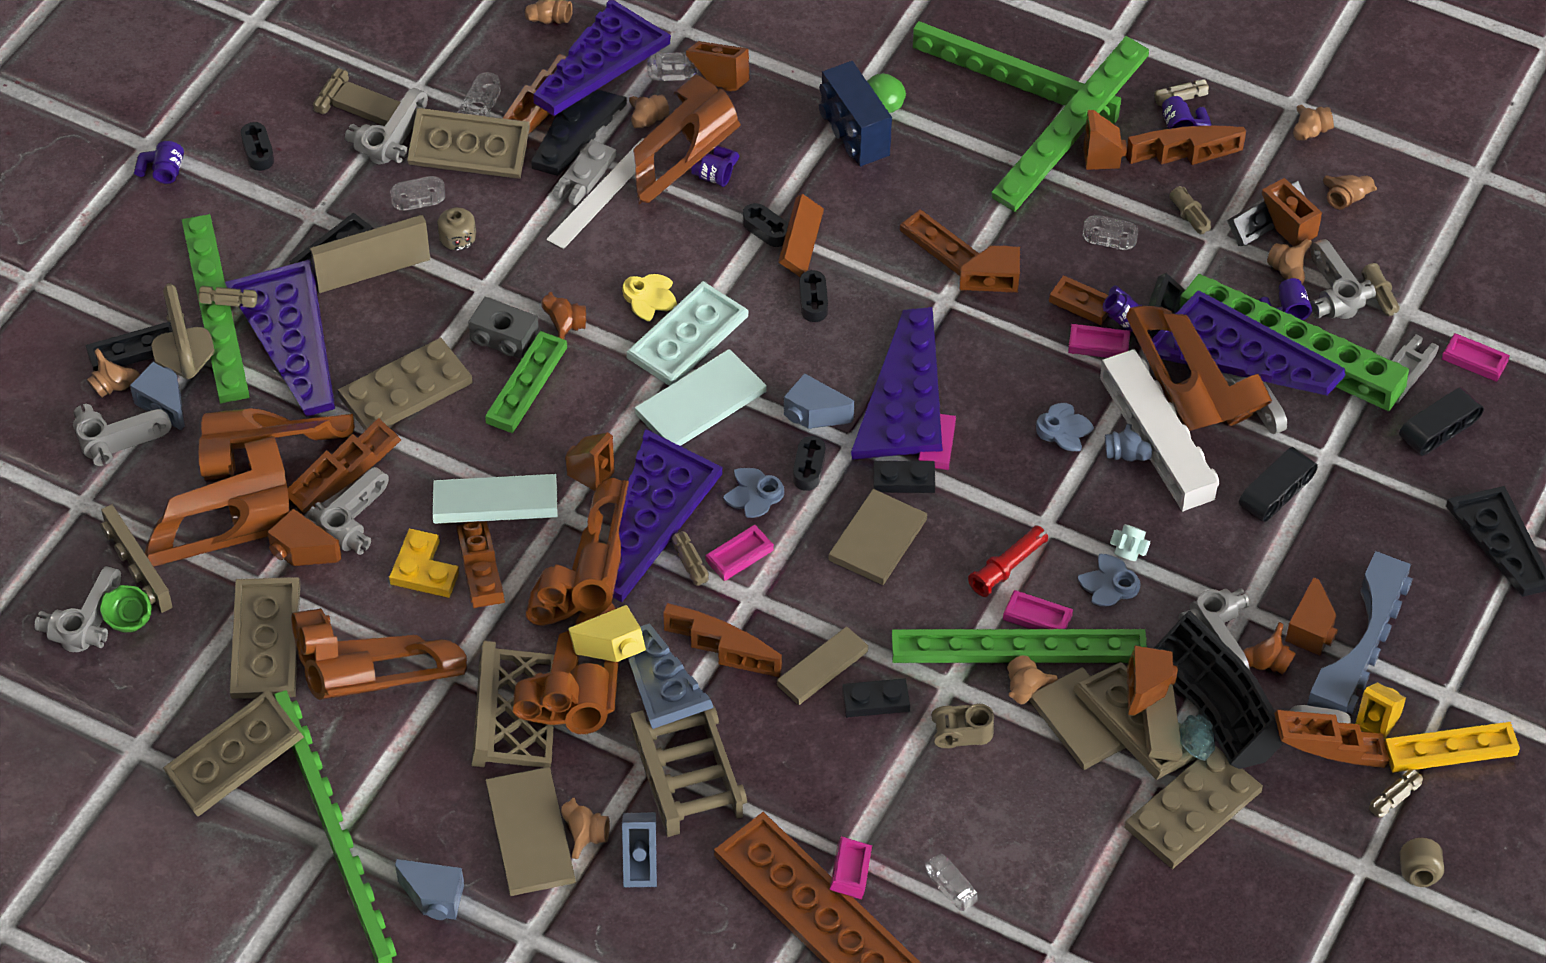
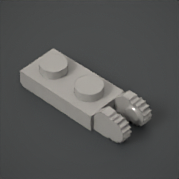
(585, 171)
(1414, 360)

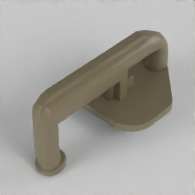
(183, 348)

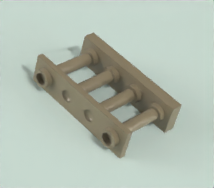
(664, 785)

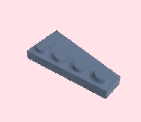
(664, 683)

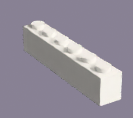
(1156, 422)

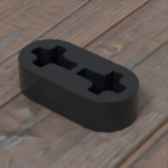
(261, 145)
(763, 227)
(818, 295)
(803, 462)

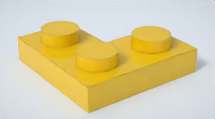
(418, 570)

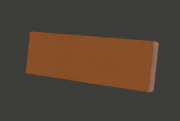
(801, 235)
(937, 241)

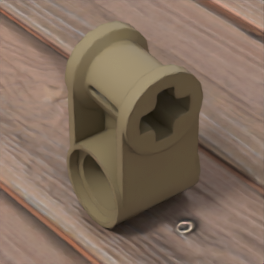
(962, 725)

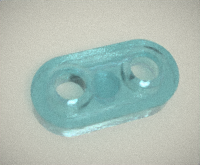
(1197, 736)

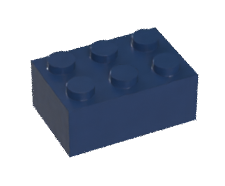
(855, 113)

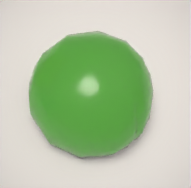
(888, 90)
(126, 608)

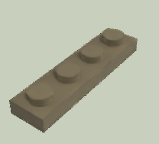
(140, 566)

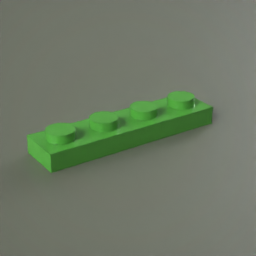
(526, 382)

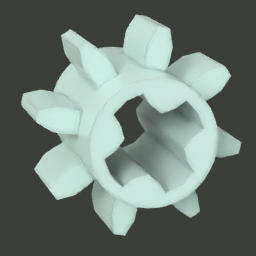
(1130, 542)

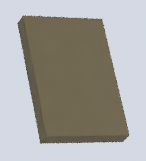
(877, 537)
(1074, 722)

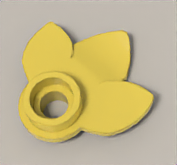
(651, 296)

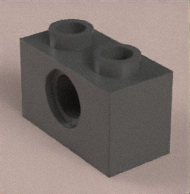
(503, 327)

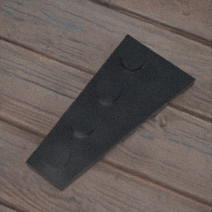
(574, 129)
(1501, 534)

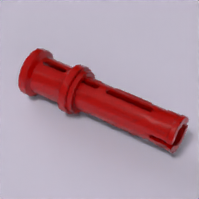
(999, 568)

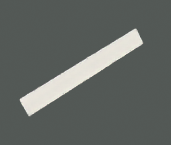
(594, 201)

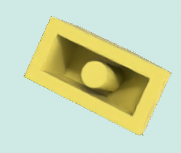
(608, 636)

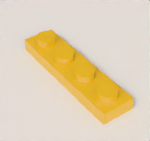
(1452, 747)

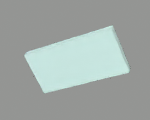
(687, 334)
(701, 399)
(495, 498)

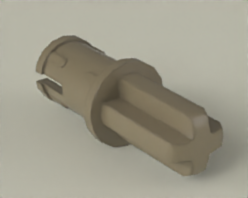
(1190, 209)
(1382, 287)

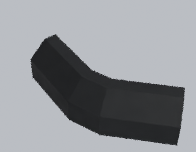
(1223, 692)

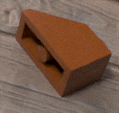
(721, 64)
(1102, 143)
(1291, 212)
(992, 270)
(591, 460)
(302, 541)
(1313, 621)
(1148, 677)

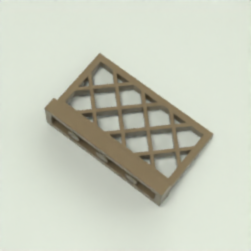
(487, 710)

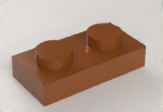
(1079, 299)

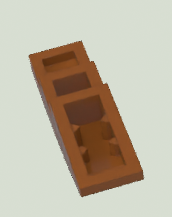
(524, 107)
(1193, 142)
(338, 470)
(732, 644)
(1332, 740)

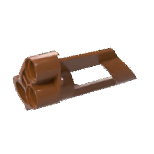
(704, 119)
(1206, 394)
(232, 428)
(254, 499)
(594, 573)
(347, 666)
(570, 692)

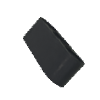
(1441, 421)
(1278, 484)

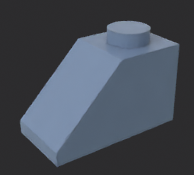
(159, 390)
(817, 404)
(639, 849)
(432, 887)

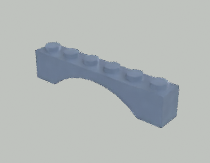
(1381, 588)

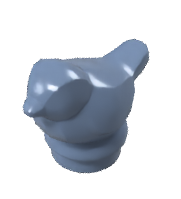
(1127, 446)

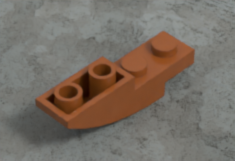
(480, 564)

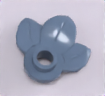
(1063, 426)
(752, 493)
(1107, 581)

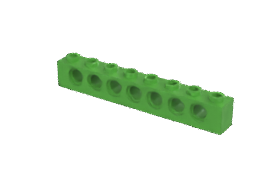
(1366, 372)

